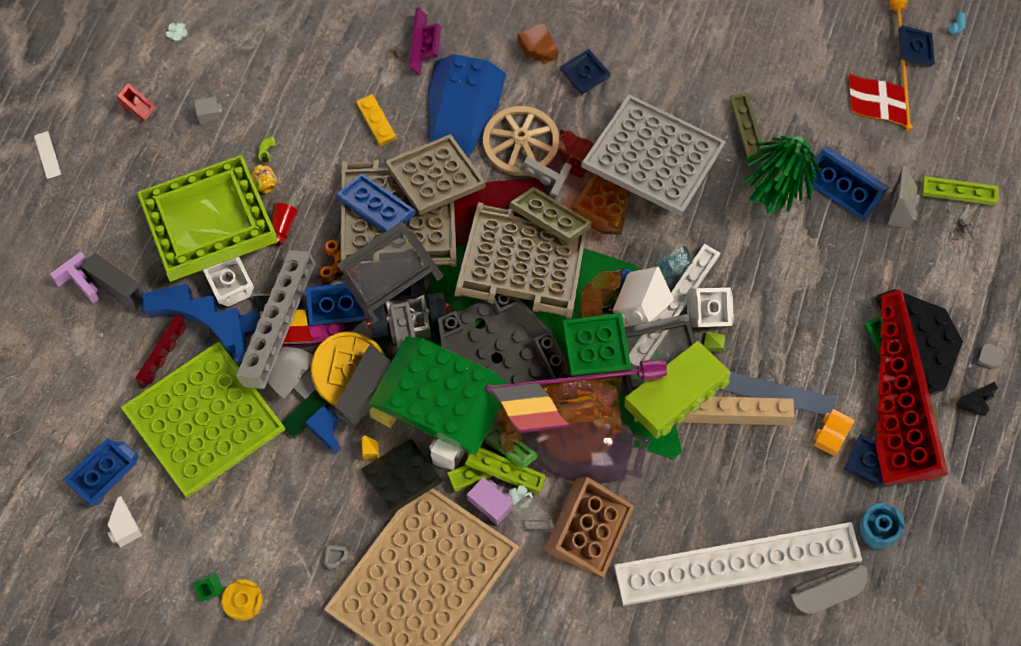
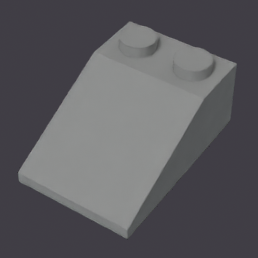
(903, 200)

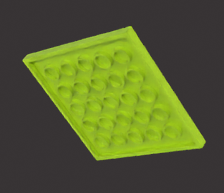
(202, 419)

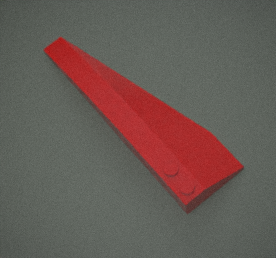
(906, 425)

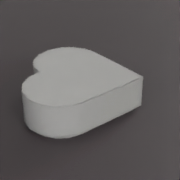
(989, 357)
(335, 556)

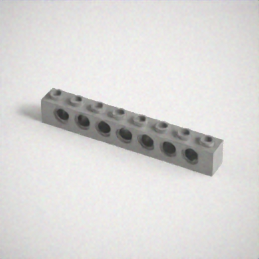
(276, 319)

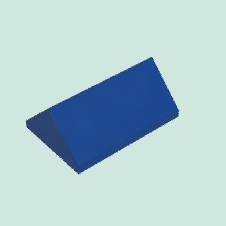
(332, 305)

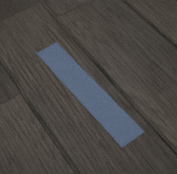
(761, 388)

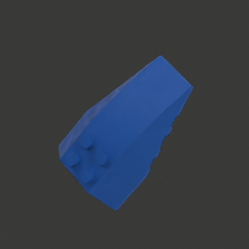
(463, 99)

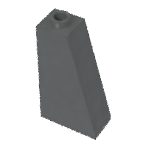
(114, 281)
(362, 386)

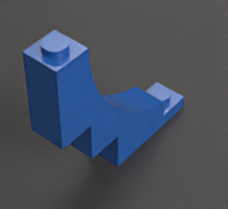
(179, 301)

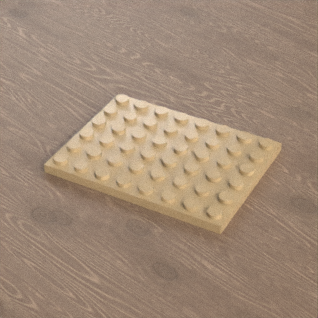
(422, 575)

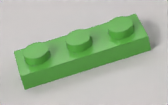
(520, 456)

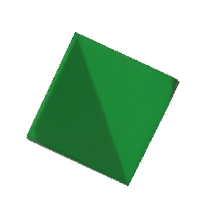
(208, 587)

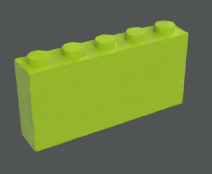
(688, 383)

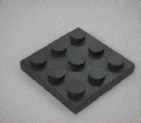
(401, 475)

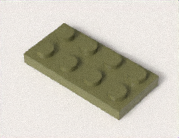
(550, 215)

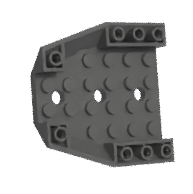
(511, 331)

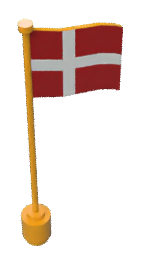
(880, 98)

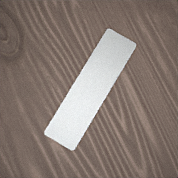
(47, 155)

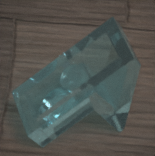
(675, 263)

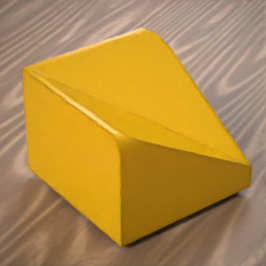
(370, 449)

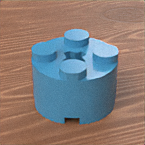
(872, 522)

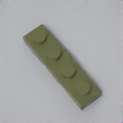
(746, 124)

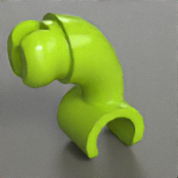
(265, 144)

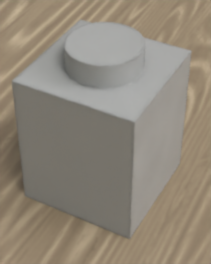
(208, 110)

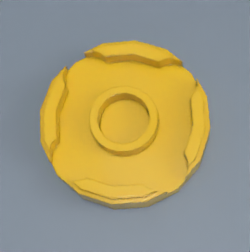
(242, 600)

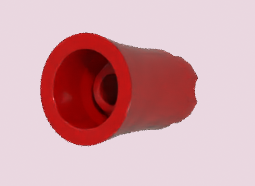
(282, 220)

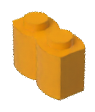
(833, 433)

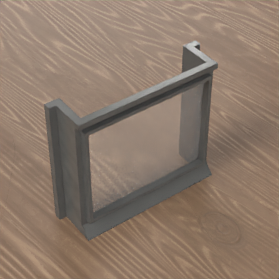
(386, 268)
(656, 340)

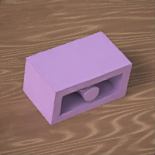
(490, 500)

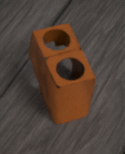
(538, 43)

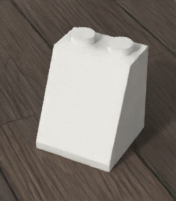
(642, 296)

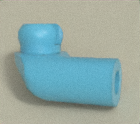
(959, 25)

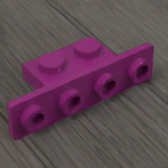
(424, 41)

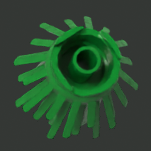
(784, 170)

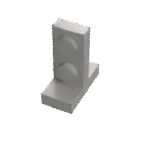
(546, 175)

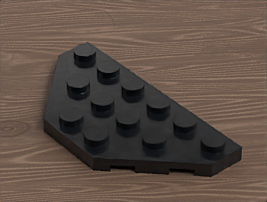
(935, 338)

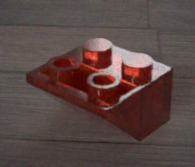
(574, 151)

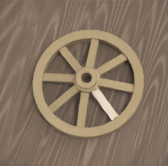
(520, 142)

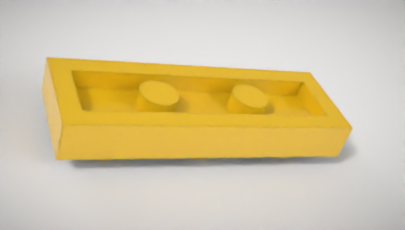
(376, 120)

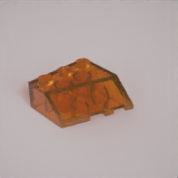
(603, 205)

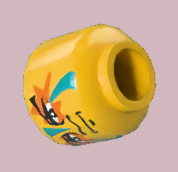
(264, 179)

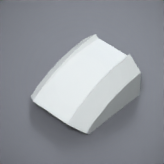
(229, 282)
(710, 307)

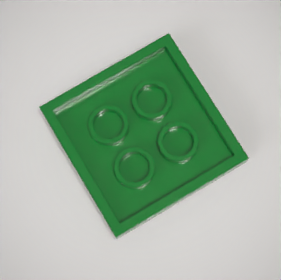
(596, 345)

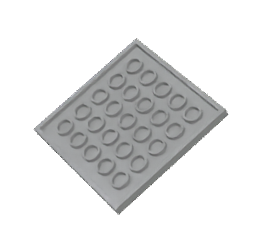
(654, 155)

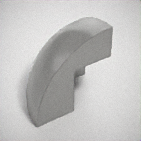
(288, 369)

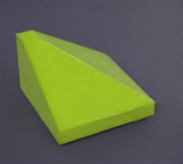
(714, 342)

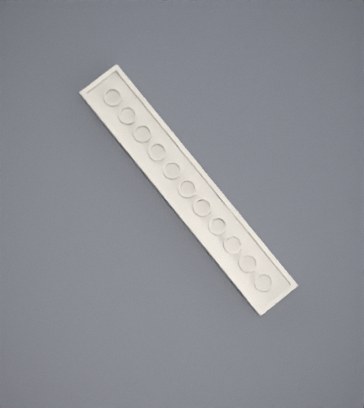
(737, 564)

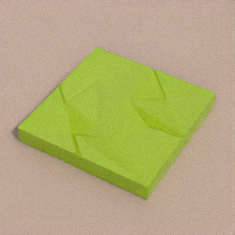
(206, 217)

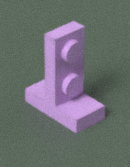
(73, 270)

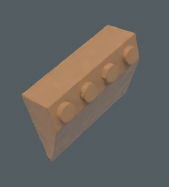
(589, 527)

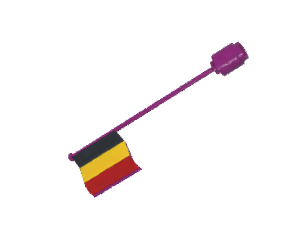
(532, 408)

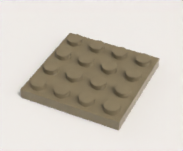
(435, 174)

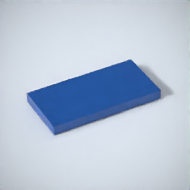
(375, 203)

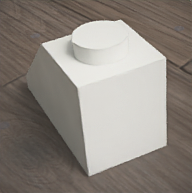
(122, 524)

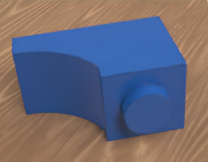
(323, 426)

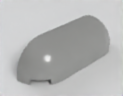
(830, 589)

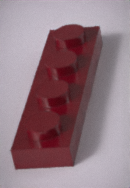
(158, 355)

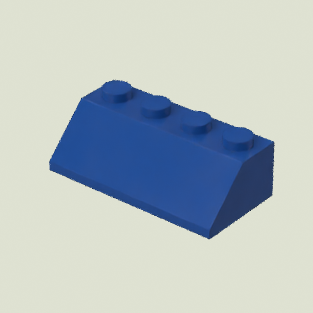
(848, 183)

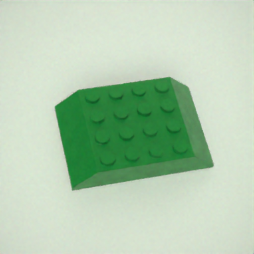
(439, 394)

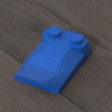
(101, 471)

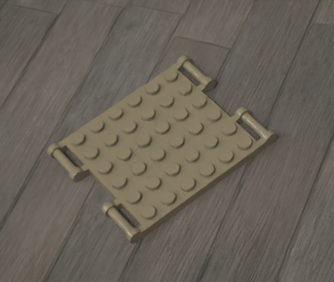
(433, 229)
(519, 261)

